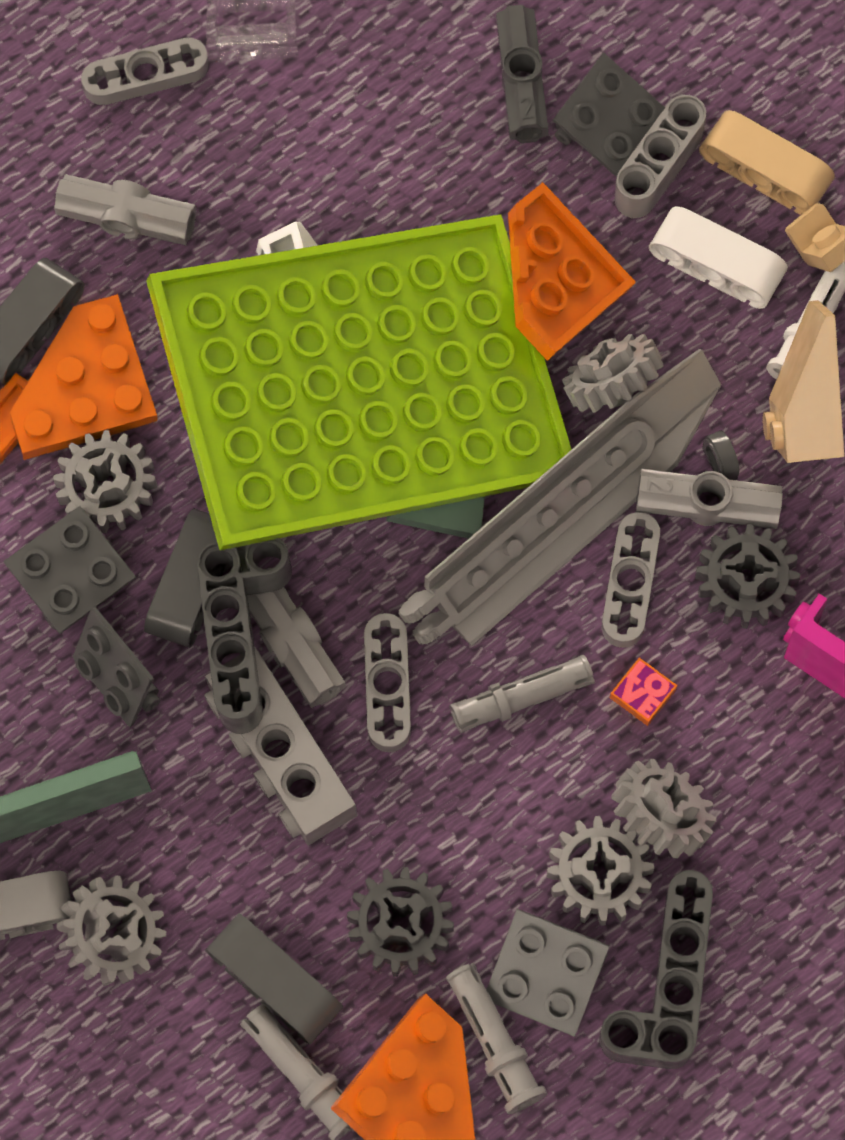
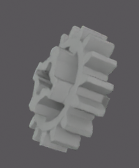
(612, 373)
(98, 462)
(663, 808)
(580, 870)
(97, 918)

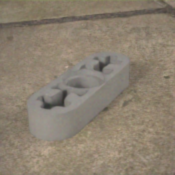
(130, 61)
(648, 550)
(373, 649)

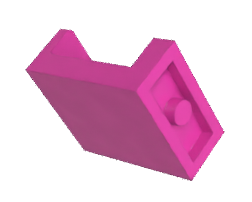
(814, 647)

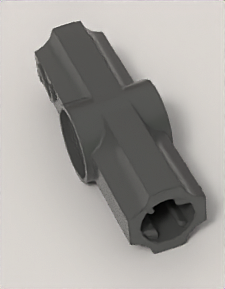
(522, 94)

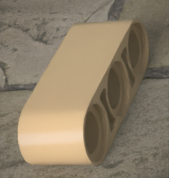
(768, 161)

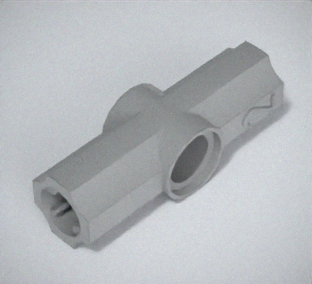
(125, 209)
(678, 496)
(296, 646)

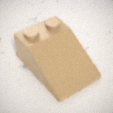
(806, 396)

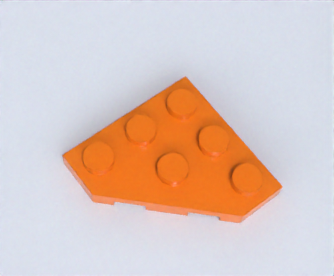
(558, 272)
(84, 383)
(413, 1082)

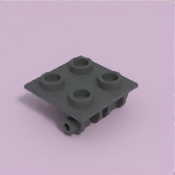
(607, 114)
(69, 570)
(114, 669)
(546, 972)

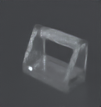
(251, 41)

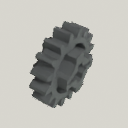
(729, 575)
(383, 936)

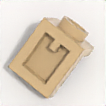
(818, 238)

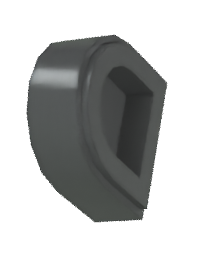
(721, 454)

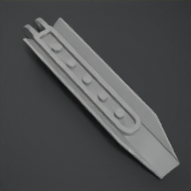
(563, 507)

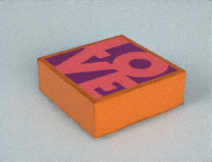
(643, 691)

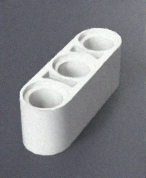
(718, 255)

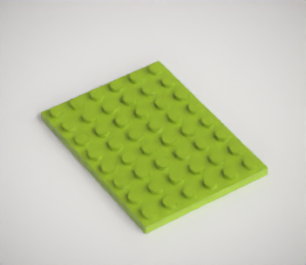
(356, 379)

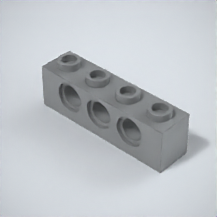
(330, 802)

